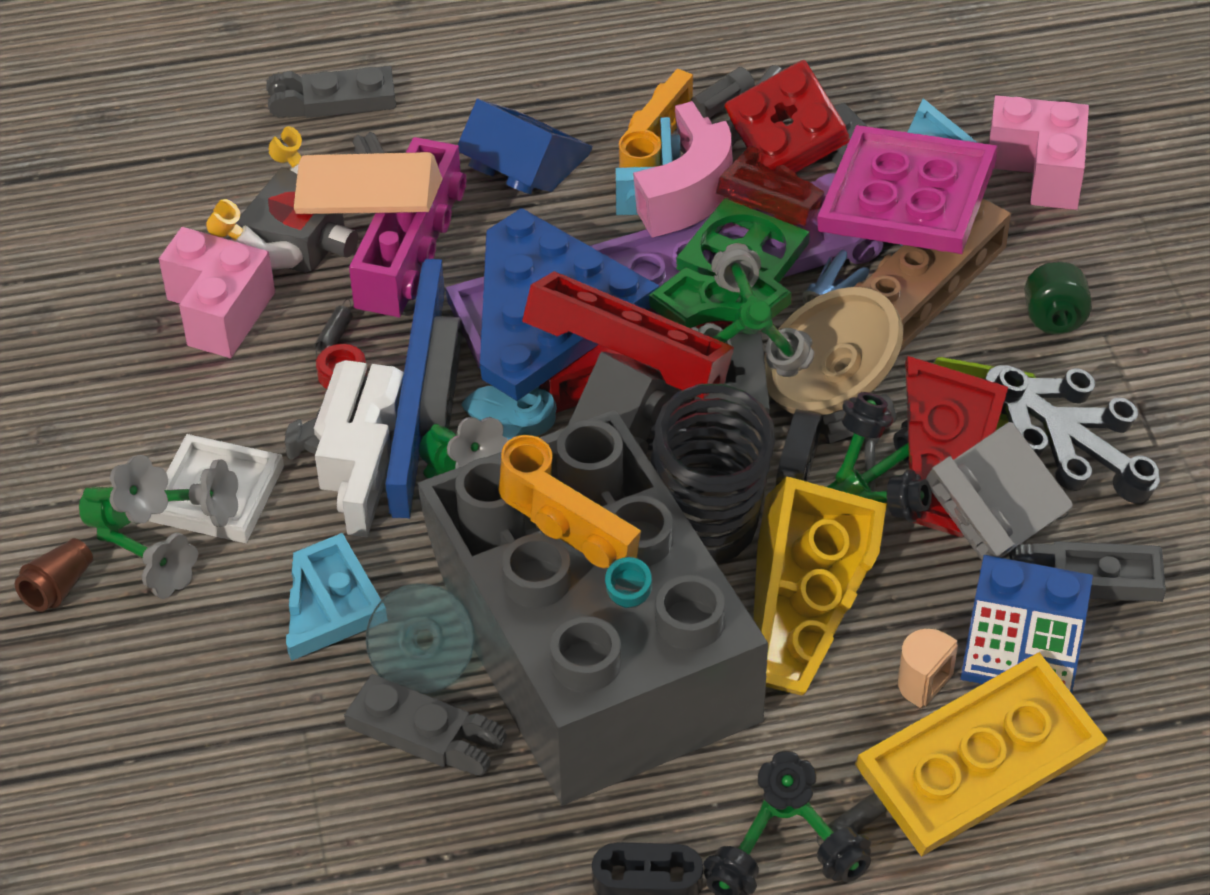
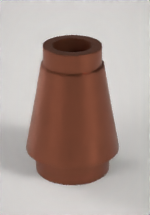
(50, 577)

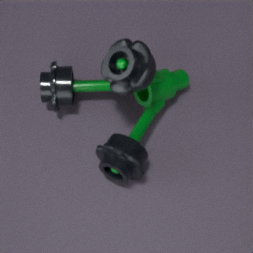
(907, 493)
(787, 793)

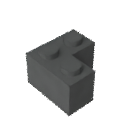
(628, 387)

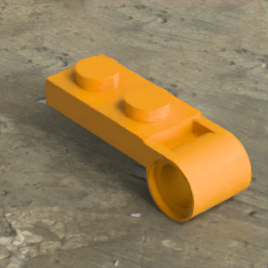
(642, 142)
(558, 508)

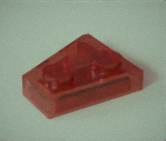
(774, 192)

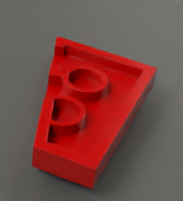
(945, 419)

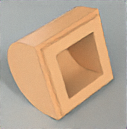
(926, 665)

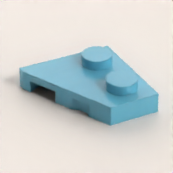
(328, 596)

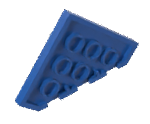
(517, 254)

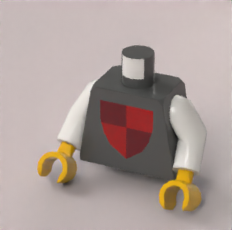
(271, 222)

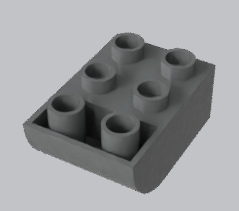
(582, 677)

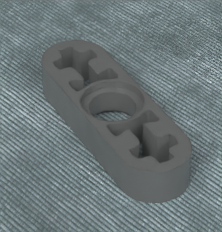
(440, 373)

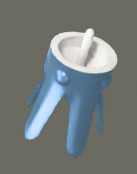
(828, 275)

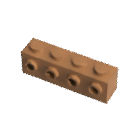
(928, 280)

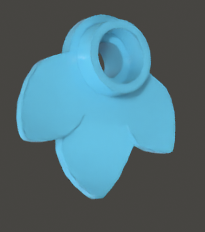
(528, 416)

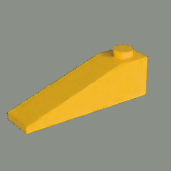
(808, 570)

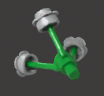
(737, 272)

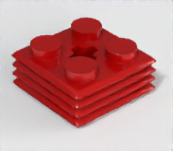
(788, 95)

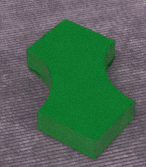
(698, 299)

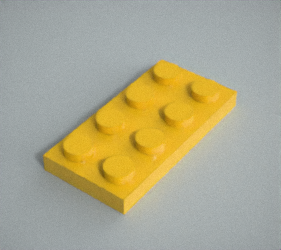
(980, 753)

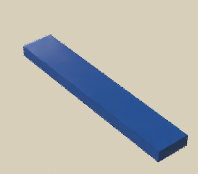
(407, 436)

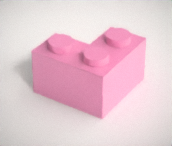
(1044, 141)
(218, 288)

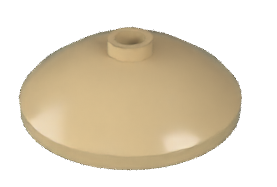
(854, 349)

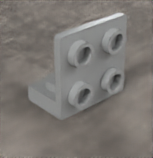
(998, 492)

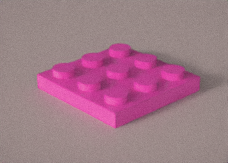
(908, 189)

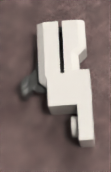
(352, 438)

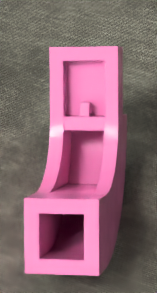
(685, 189)

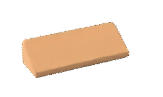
(366, 183)

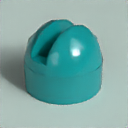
(631, 574)

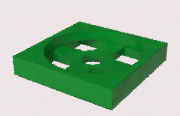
(760, 229)

